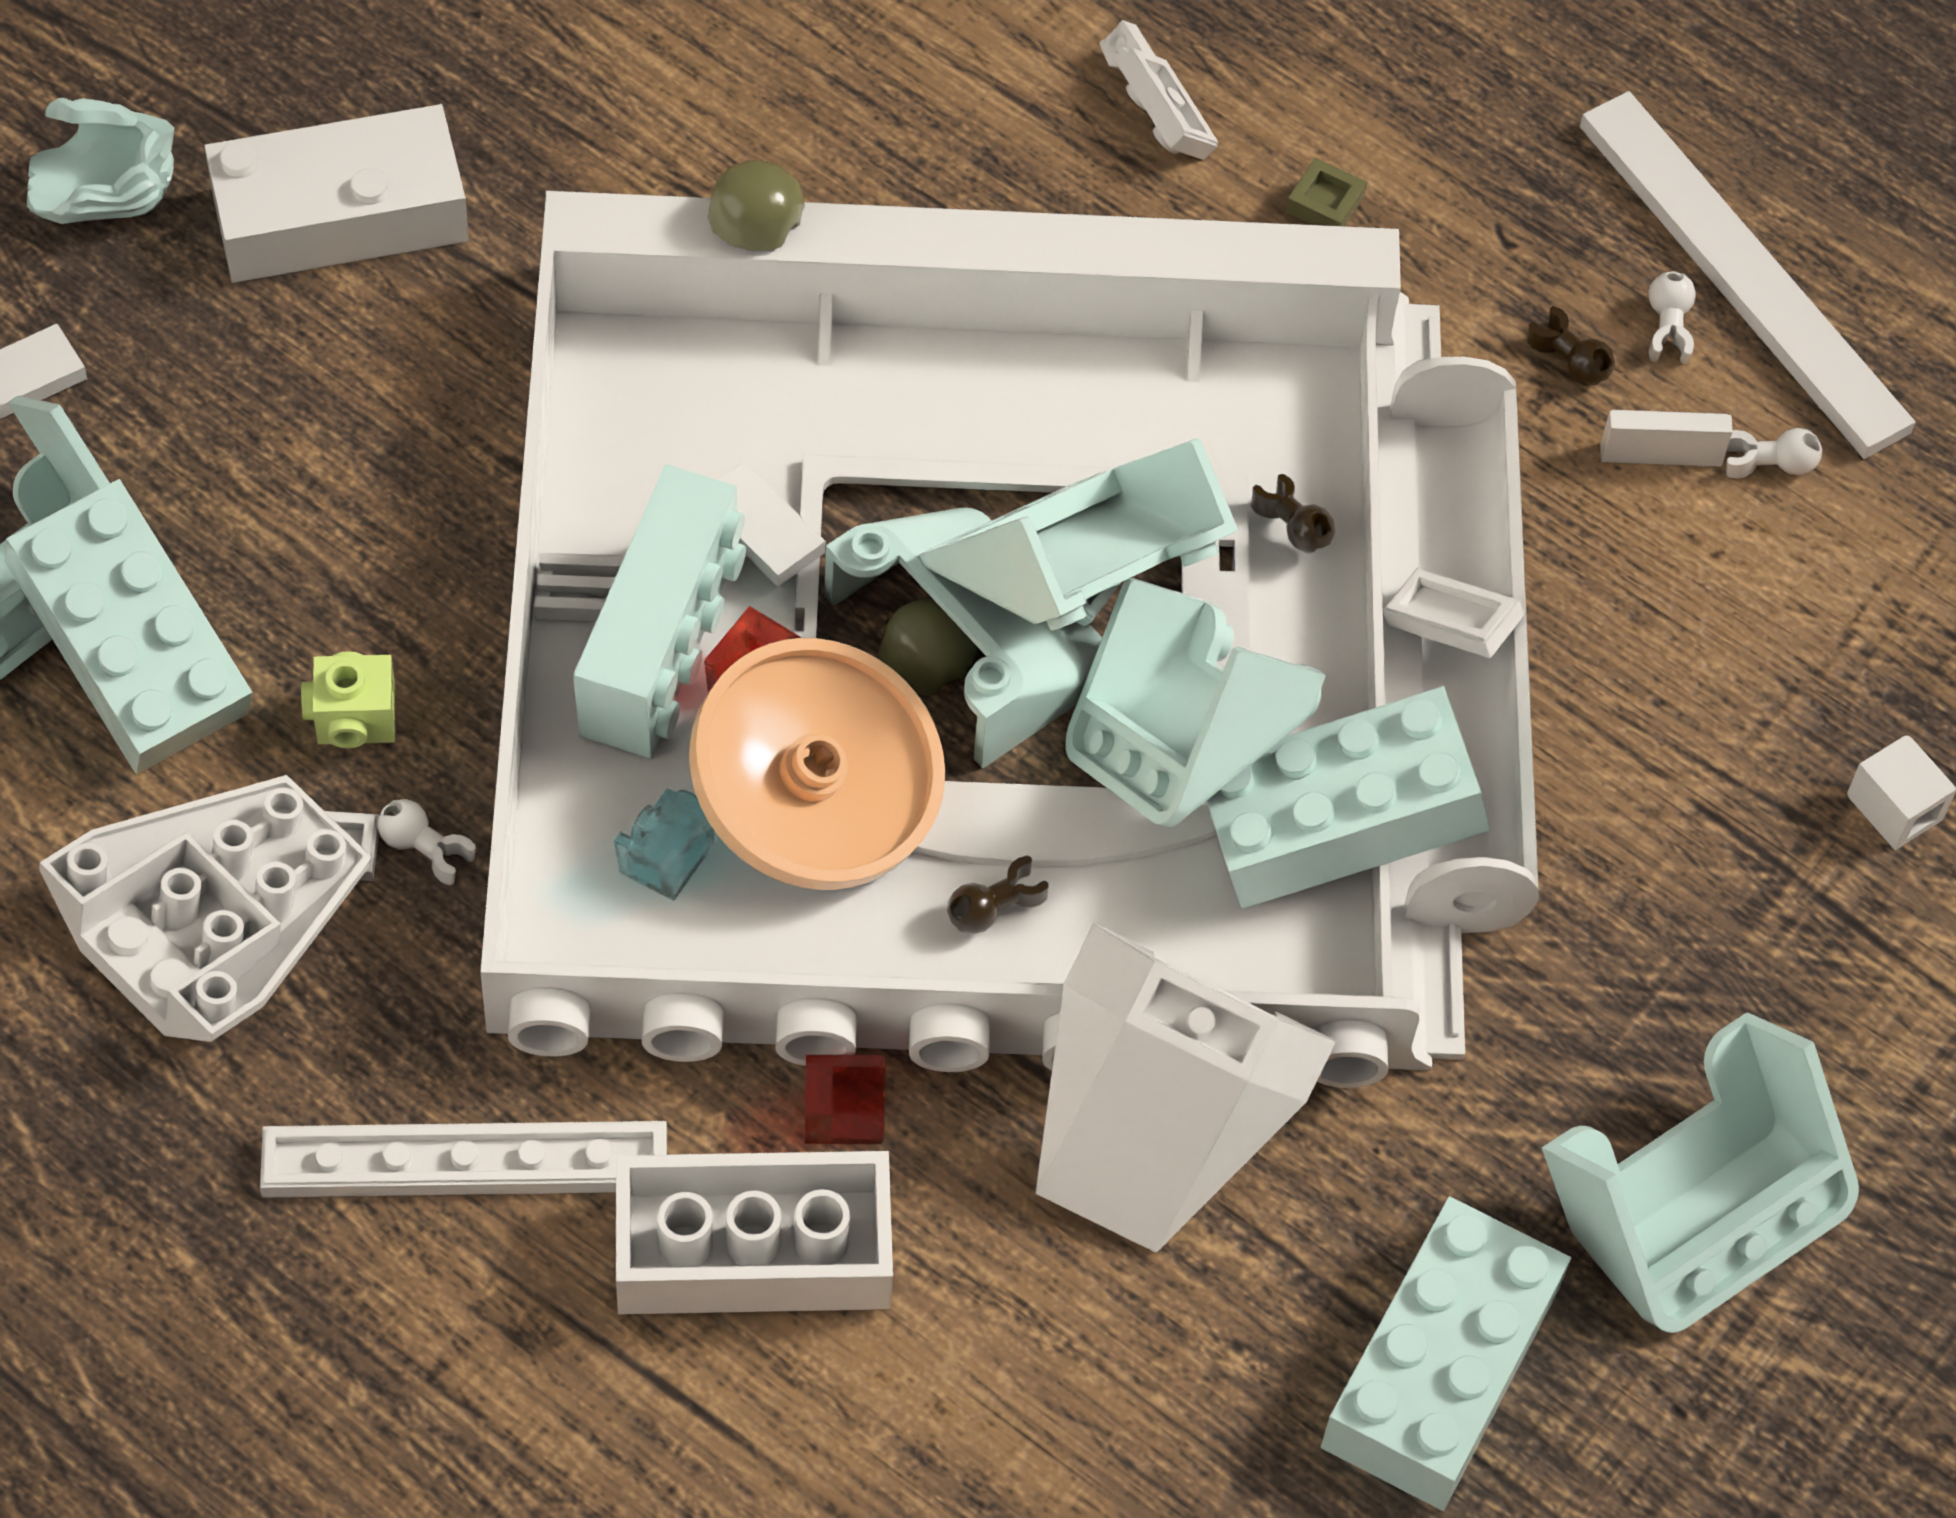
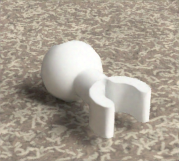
(1671, 302)
(1792, 452)
(411, 829)

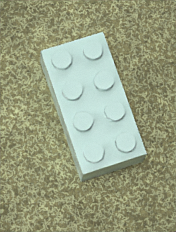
(659, 612)
(127, 626)
(1348, 799)
(1445, 1353)

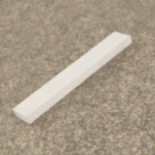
(451, 1158)

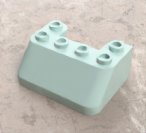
(1719, 1190)

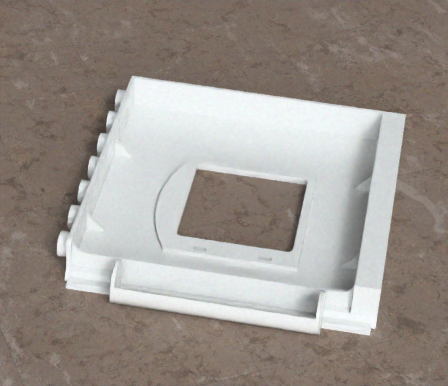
(1011, 365)

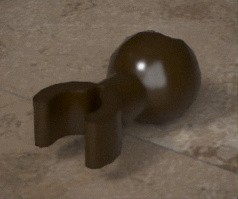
(1587, 360)
(1307, 525)
(980, 904)

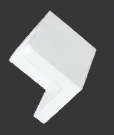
(1901, 792)

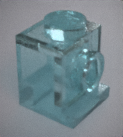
(666, 843)

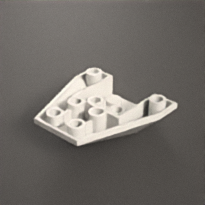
(205, 901)
(1161, 1089)

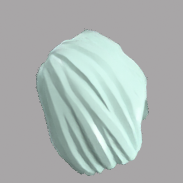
(107, 170)

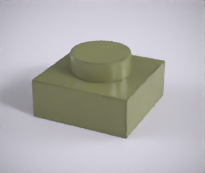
(1326, 195)

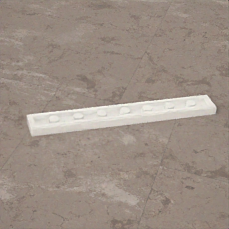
(1747, 275)

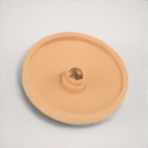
(817, 763)

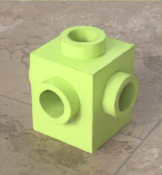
(351, 699)

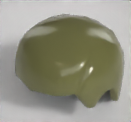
(755, 205)
(926, 646)

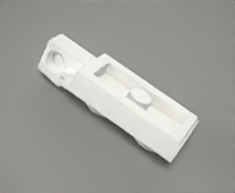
(1158, 92)

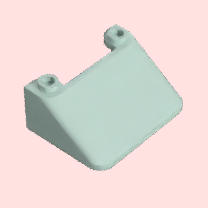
(1091, 536)
(1028, 668)
(1166, 719)

